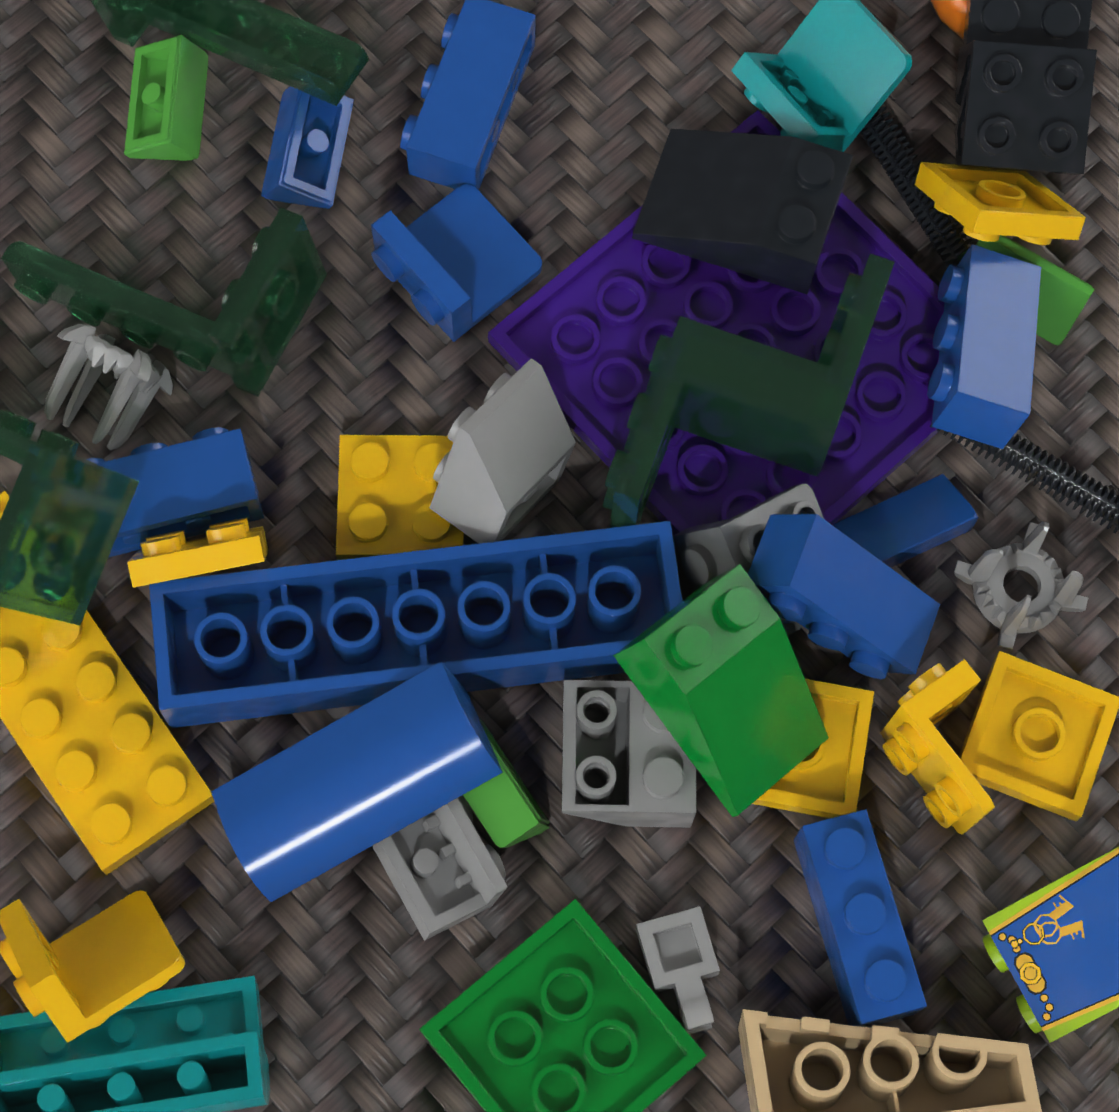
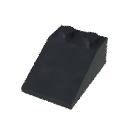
(745, 202)

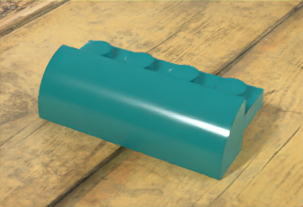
(159, 1054)

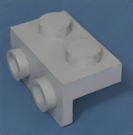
(442, 868)

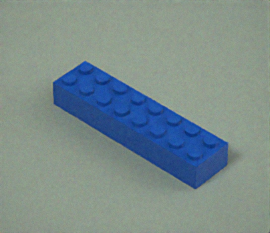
(370, 623)

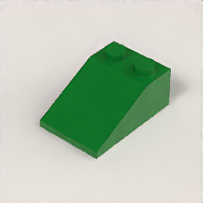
(727, 688)

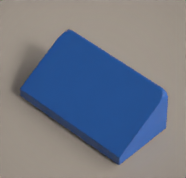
(306, 150)
(911, 521)

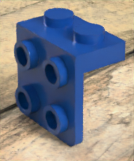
(455, 259)

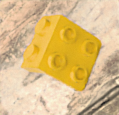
(920, 749)
(93, 966)

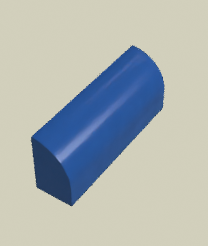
(356, 782)

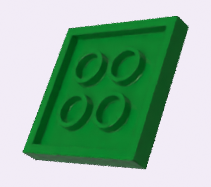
(563, 1028)

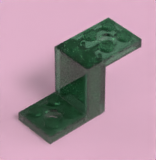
(744, 395)

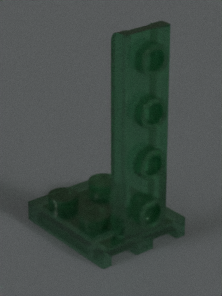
(250, 36)
(255, 317)
(56, 522)

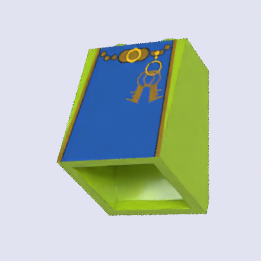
(1063, 948)

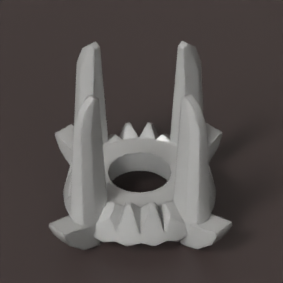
(135, 379)
(1025, 616)

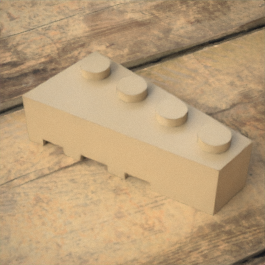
(879, 1069)

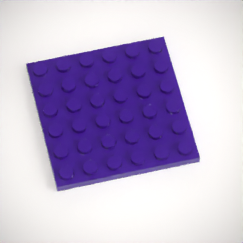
(609, 307)

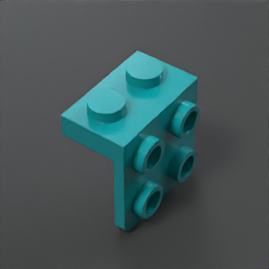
(827, 74)

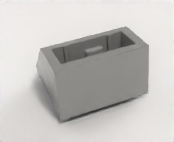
(503, 456)
(622, 759)

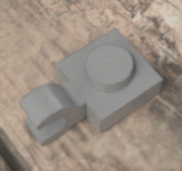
(680, 957)

